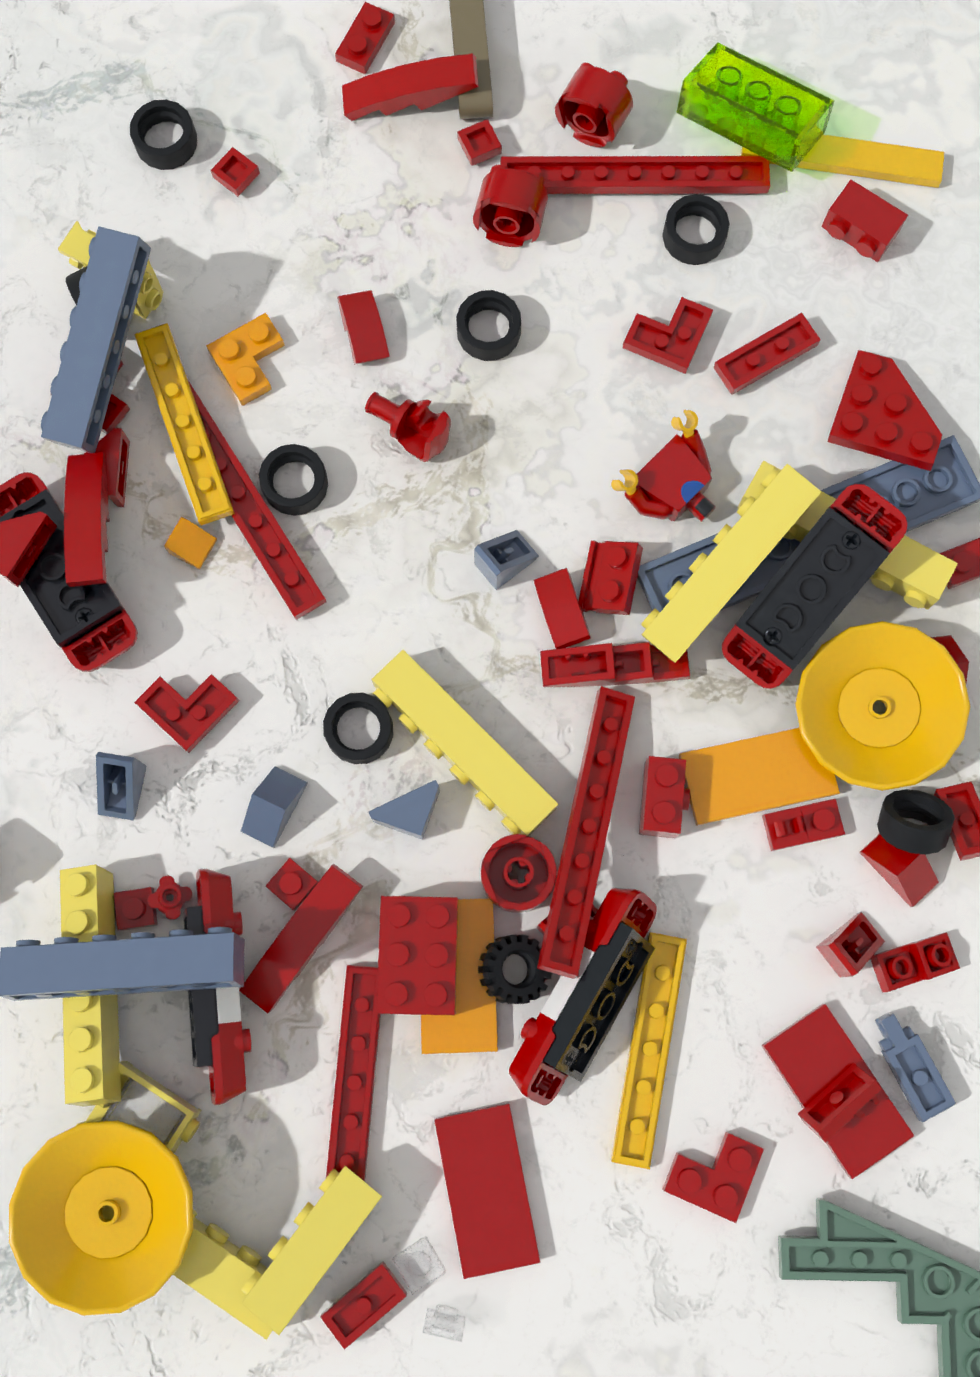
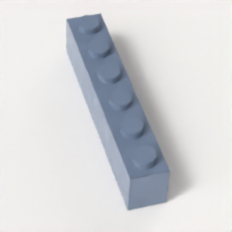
(95, 340)
(122, 966)

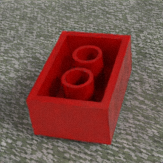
(417, 955)

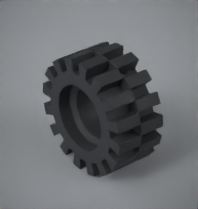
(493, 973)

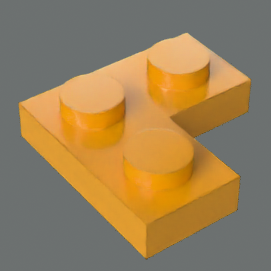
(238, 353)

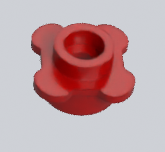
(169, 908)

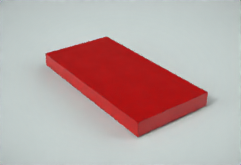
(812, 1057)
(486, 1191)

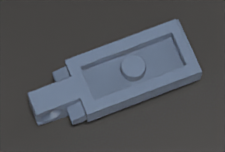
(913, 1069)

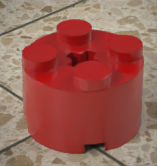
(594, 105)
(511, 206)
(527, 854)

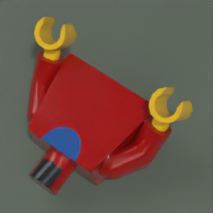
(673, 477)

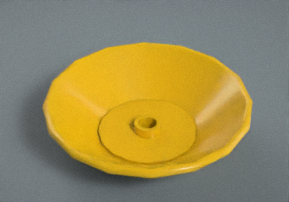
(922, 700)
(68, 1244)

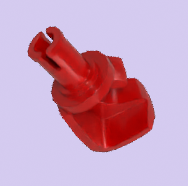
(413, 425)

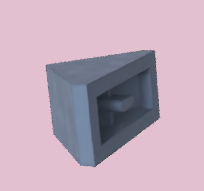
(503, 557)
(118, 785)
(272, 806)
(410, 811)

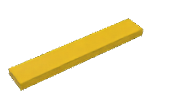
(873, 160)
(184, 424)
(649, 1052)

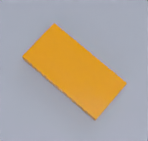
(754, 776)
(475, 1017)

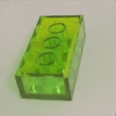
(754, 106)

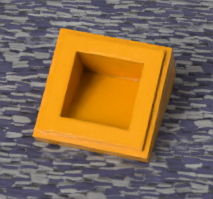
(190, 543)

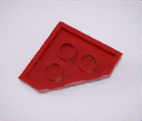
(884, 415)

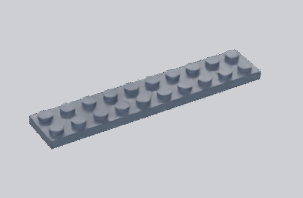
(914, 491)

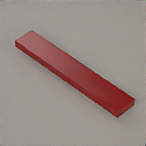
(355, 1072)

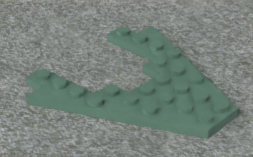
(927, 1282)

